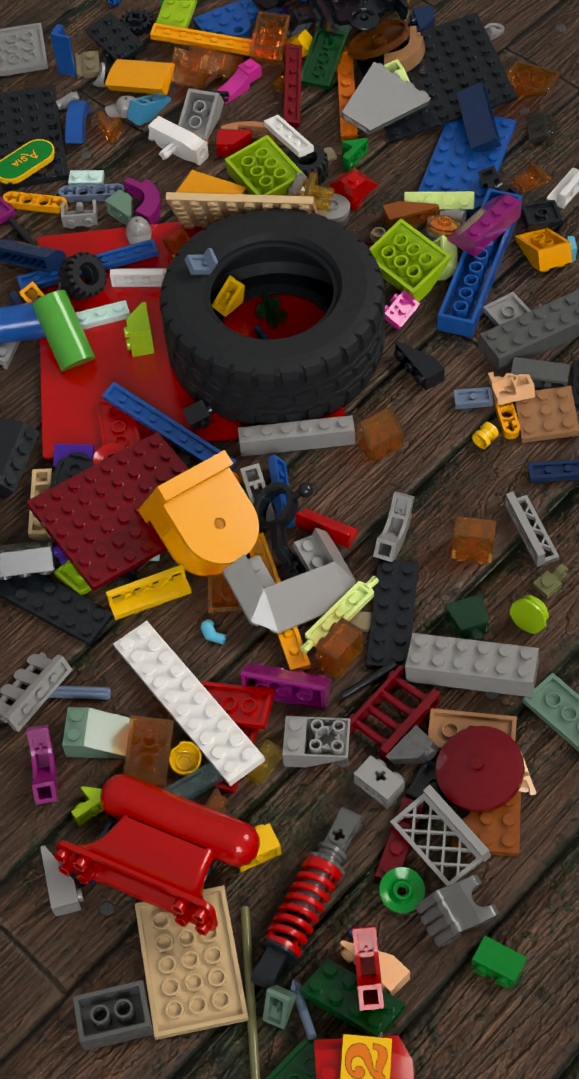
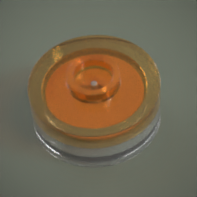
(441, 225)

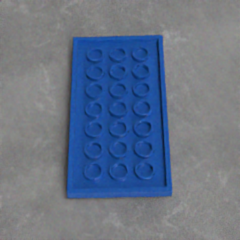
(456, 166)

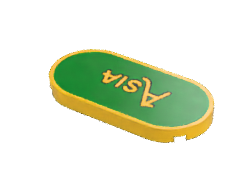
(26, 161)

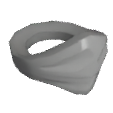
(492, 30)
(99, 82)

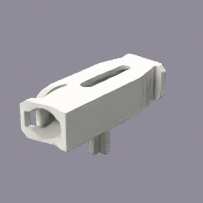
(177, 141)

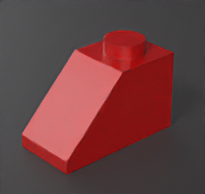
(232, 141)

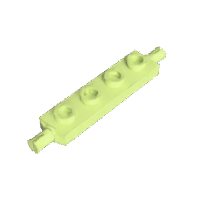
(346, 607)

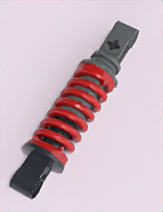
(311, 887)

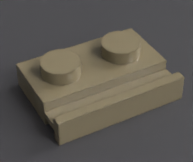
(87, 64)

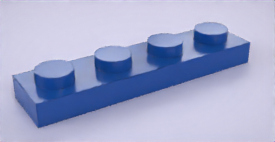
(278, 473)

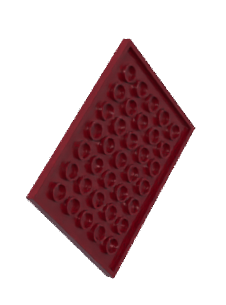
(97, 511)

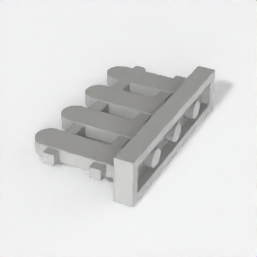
(38, 688)

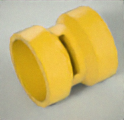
(483, 437)

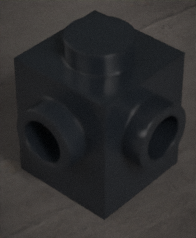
(198, 415)

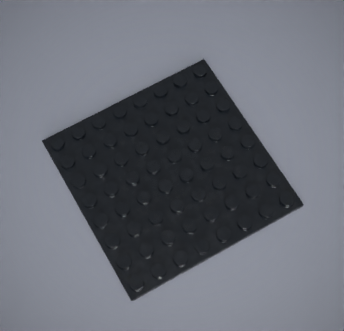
(454, 59)

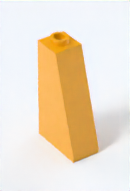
(202, 183)

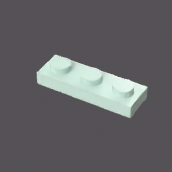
(103, 314)

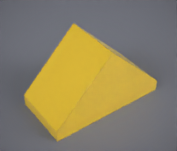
(229, 296)

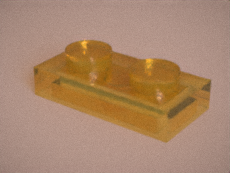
(272, 755)

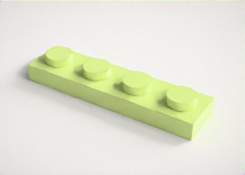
(445, 200)

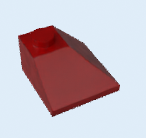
(353, 185)

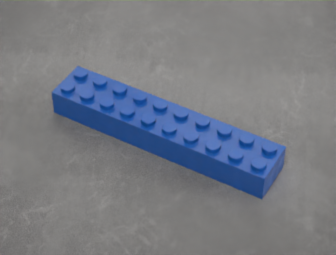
(473, 282)

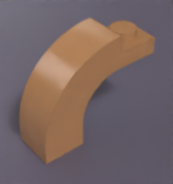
(411, 54)

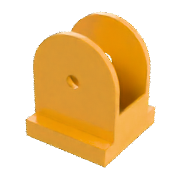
(203, 517)

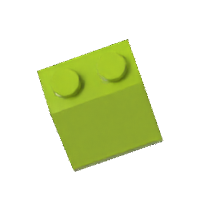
(139, 332)

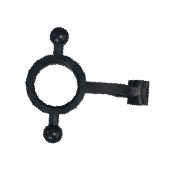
(290, 564)

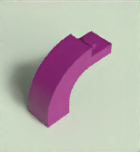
(149, 194)
(44, 764)

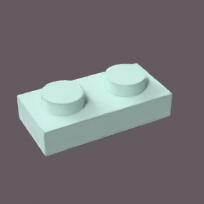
(86, 177)

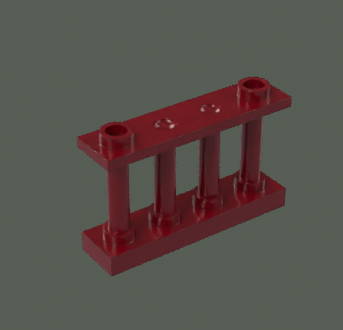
(414, 716)

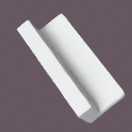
(566, 189)
(137, 277)

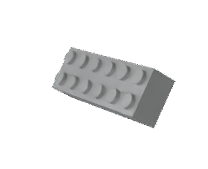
(472, 664)

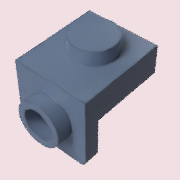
(201, 264)

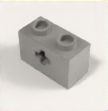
(383, 791)

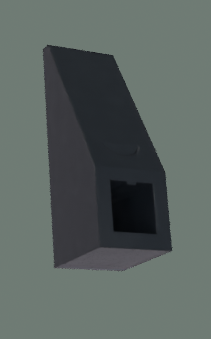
(423, 367)

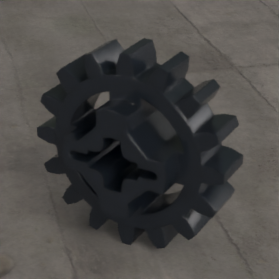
(138, 21)

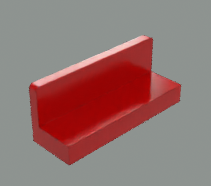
(339, 532)

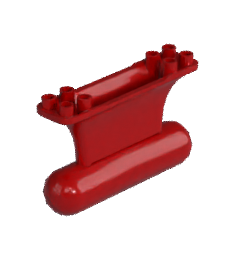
(160, 849)

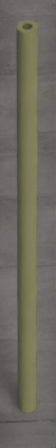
(250, 993)

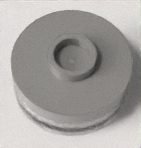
(339, 209)

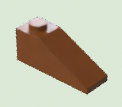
(410, 212)

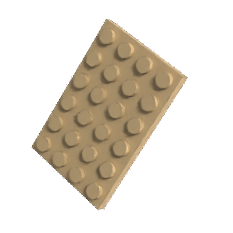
(190, 976)

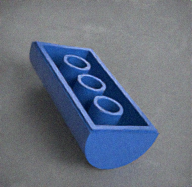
(19, 323)

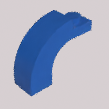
(76, 121)

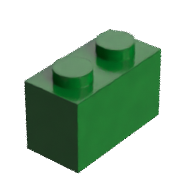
(498, 962)

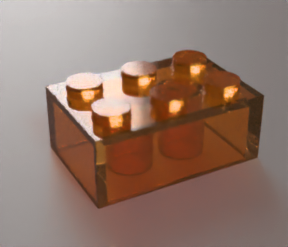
(270, 37)

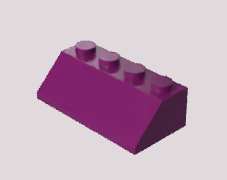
(486, 224)
(289, 686)

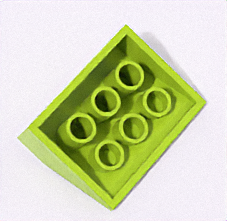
(262, 168)
(409, 260)

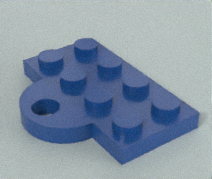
(228, 19)

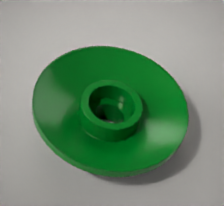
(401, 878)

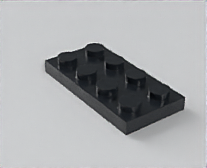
(115, 38)

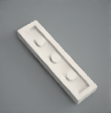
(288, 136)

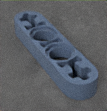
(69, 190)

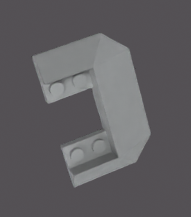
(295, 599)

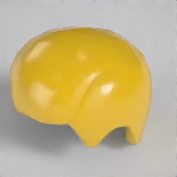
(185, 758)

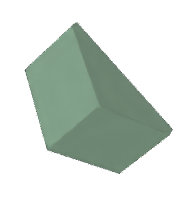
(278, 1006)

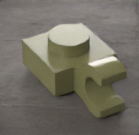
(550, 583)

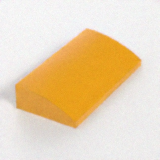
(140, 76)

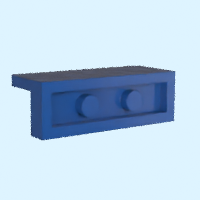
(63, 51)

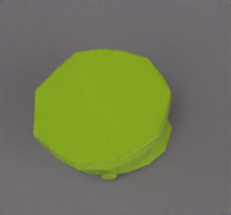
(529, 614)

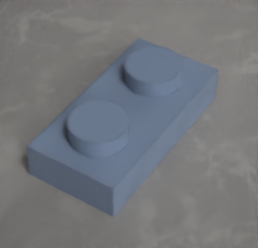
(473, 398)

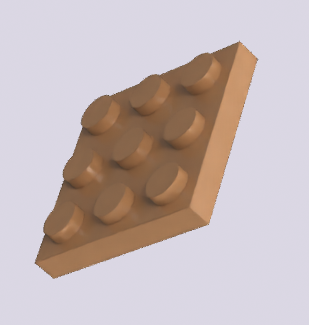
(547, 415)

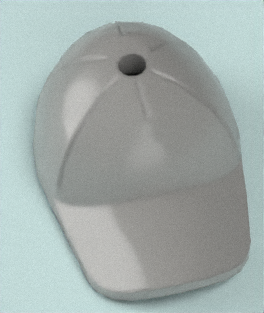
(120, 108)
(138, 230)

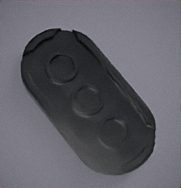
(69, 467)

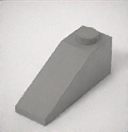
(253, 484)
(62, 889)

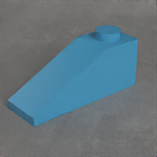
(146, 108)

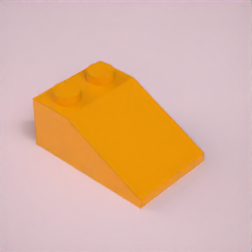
(545, 249)

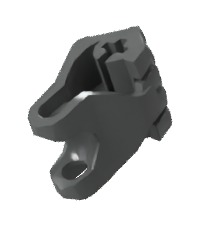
(453, 911)

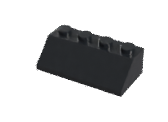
(15, 449)

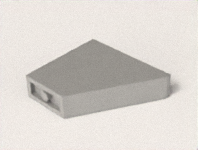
(382, 100)

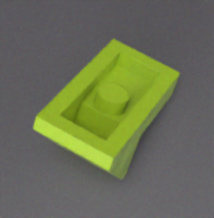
(87, 810)

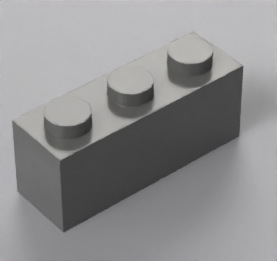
(543, 373)

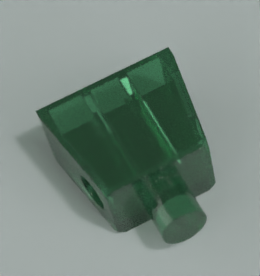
(468, 617)

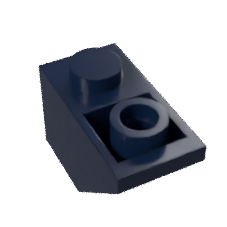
(423, 18)

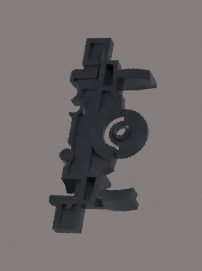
(327, 13)

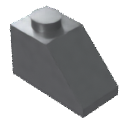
(413, 748)

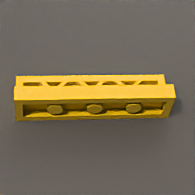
(149, 594)

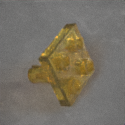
(313, 189)

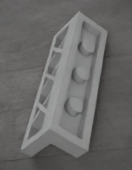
(527, 532)

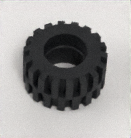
(312, 162)
(93, 273)

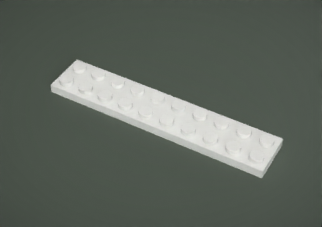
(189, 703)

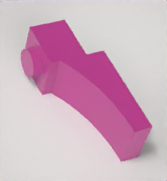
(240, 81)

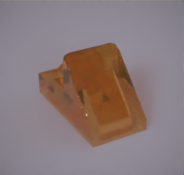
(110, 128)
(533, 178)

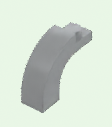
(396, 527)

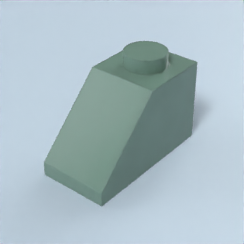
(120, 206)

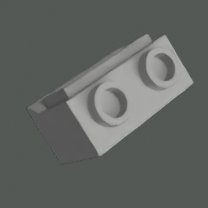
(80, 216)

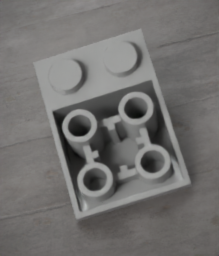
(315, 740)

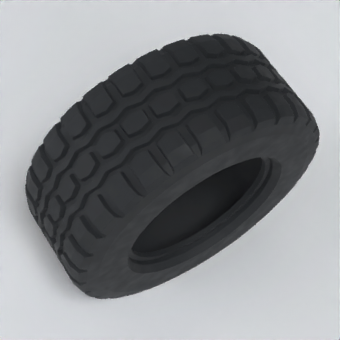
(284, 376)

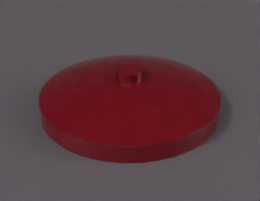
(480, 769)

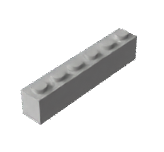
(296, 435)

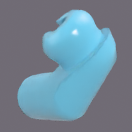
(210, 634)

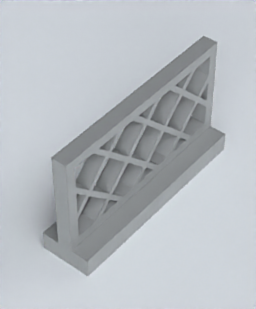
(454, 823)

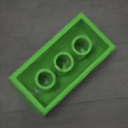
(63, 330)

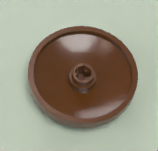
(378, 41)

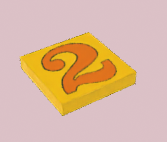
(365, 1057)

